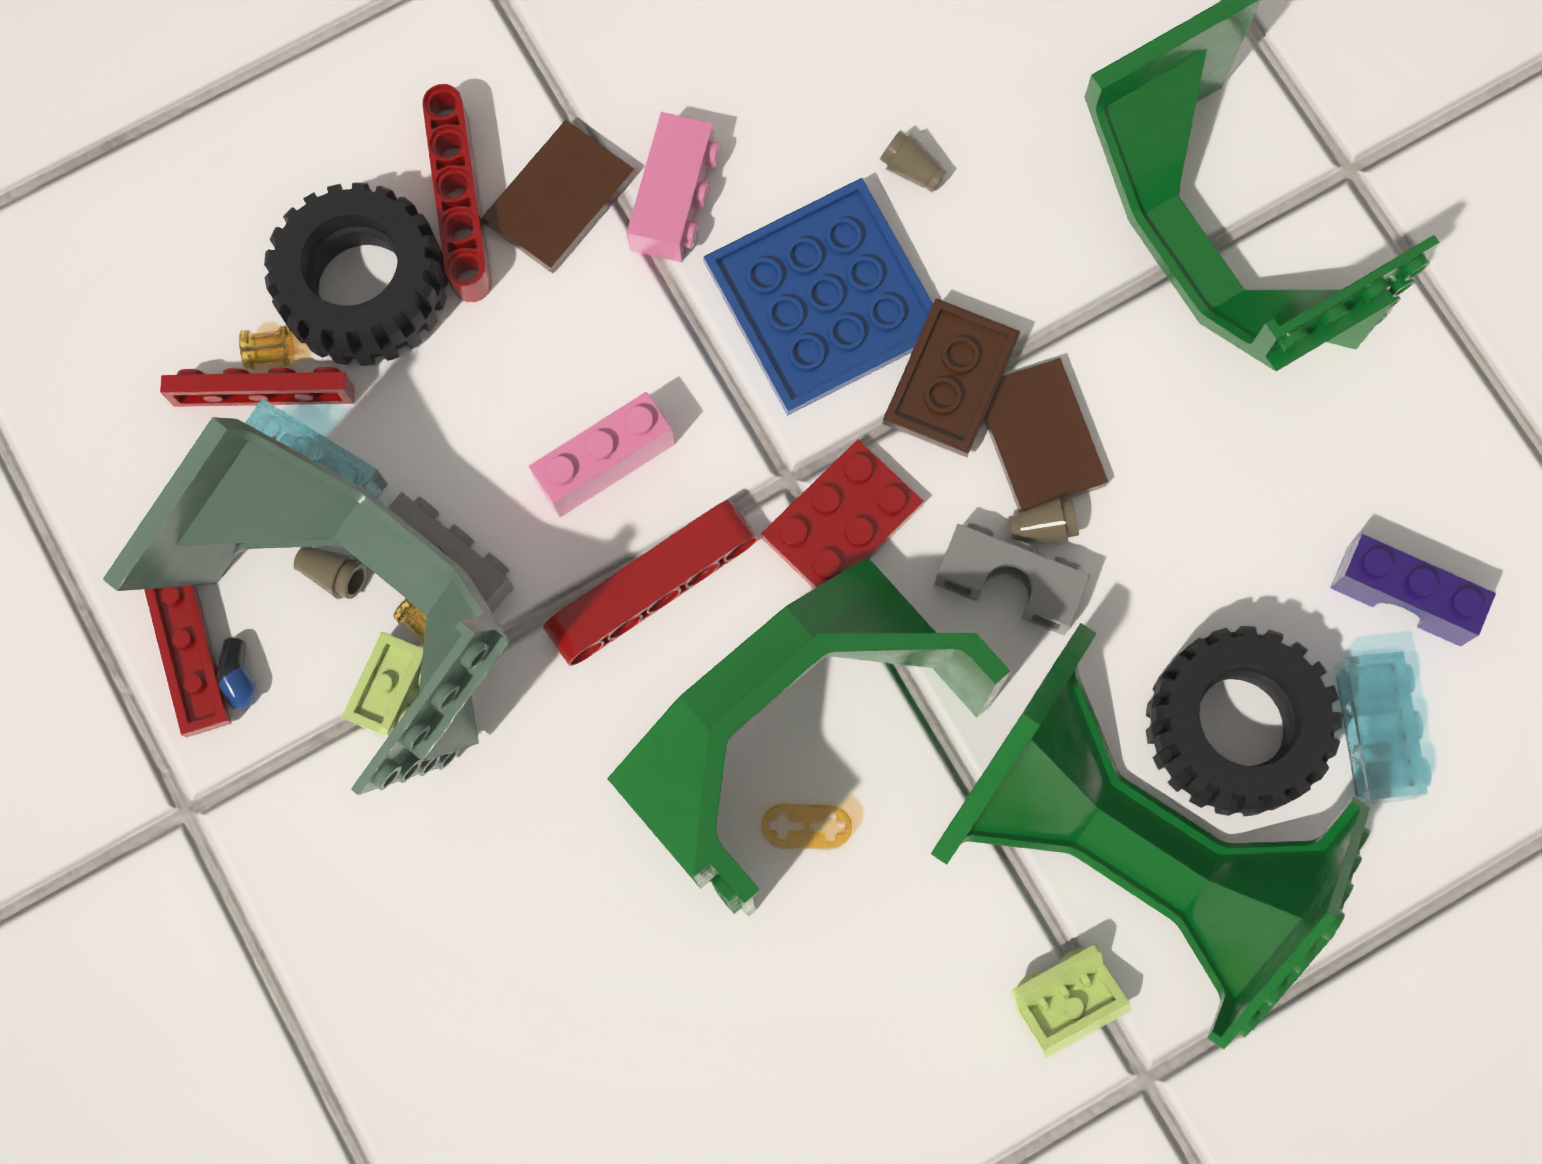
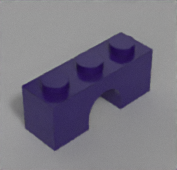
(1442, 601)

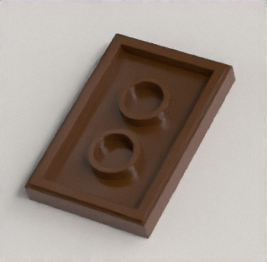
(558, 196)
(951, 377)
(1042, 437)

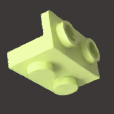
(386, 685)
(1069, 1000)

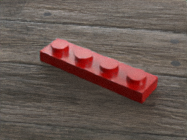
(244, 388)
(187, 659)

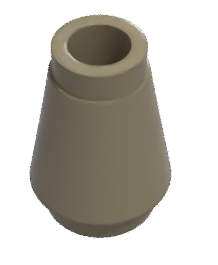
(912, 161)
(1045, 522)
(332, 571)

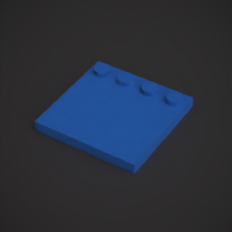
(822, 295)

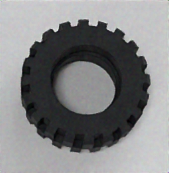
(325, 230)
(1286, 679)

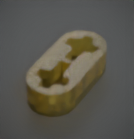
(808, 815)

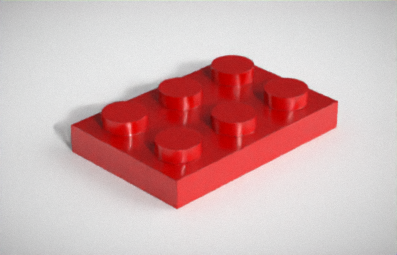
(842, 516)

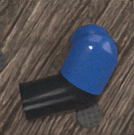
(233, 676)

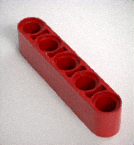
(450, 174)
(650, 582)

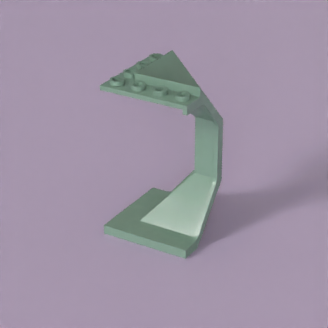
(256, 493)

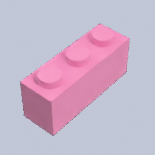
(673, 187)
(602, 454)

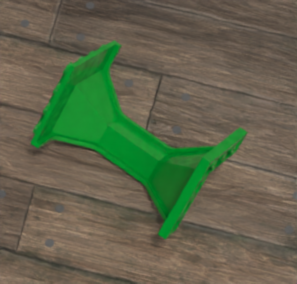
(1144, 126)
(679, 763)
(1244, 908)

